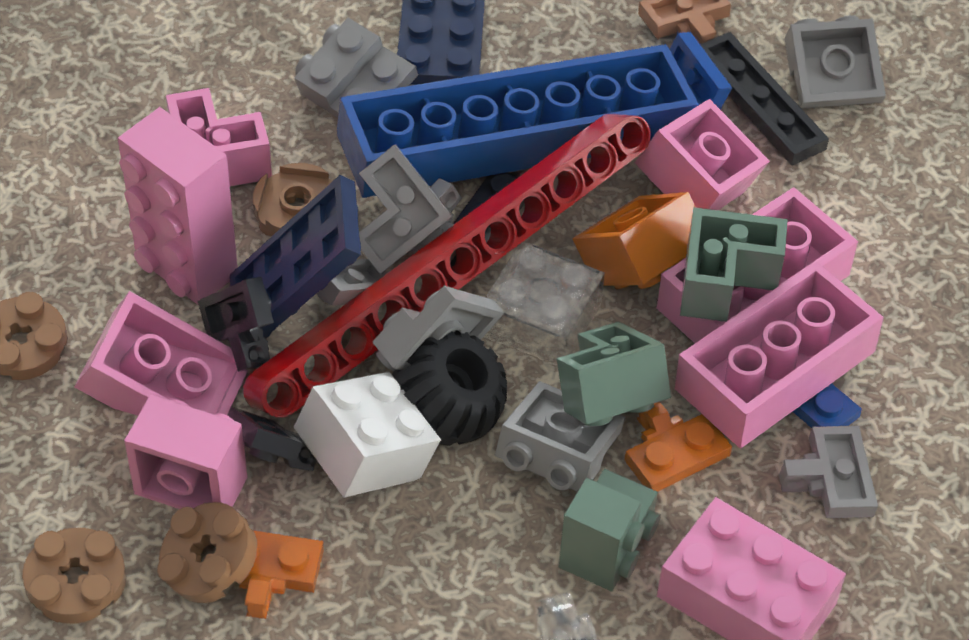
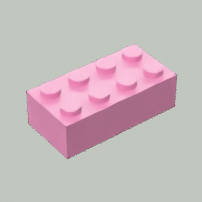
(178, 205)
(809, 239)
(777, 353)

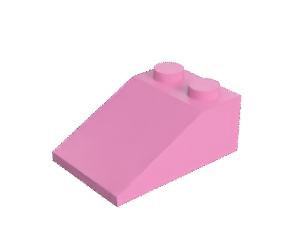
(161, 356)

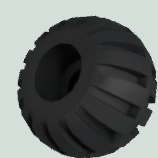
(455, 386)

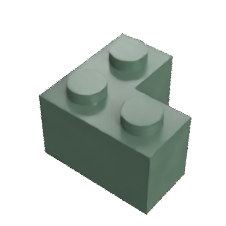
(726, 253)
(613, 374)
(606, 528)

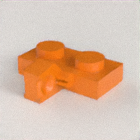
(674, 448)
(280, 565)

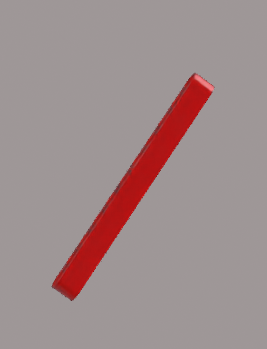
(433, 260)

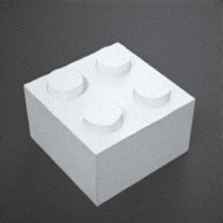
(366, 434)

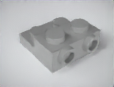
(835, 62)
(349, 65)
(442, 313)
(552, 442)

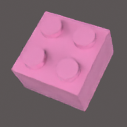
(703, 157)
(185, 455)

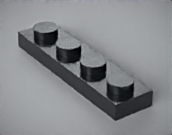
(766, 101)

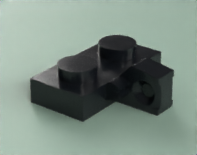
(237, 317)
(270, 440)

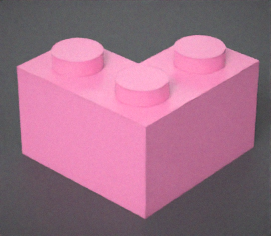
(239, 137)

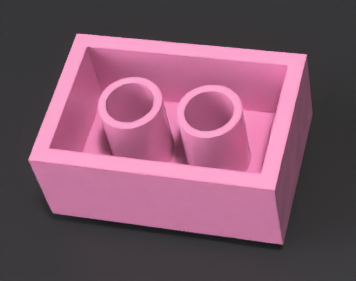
(748, 579)

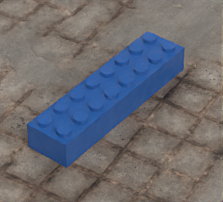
(508, 116)

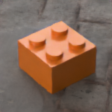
(639, 240)

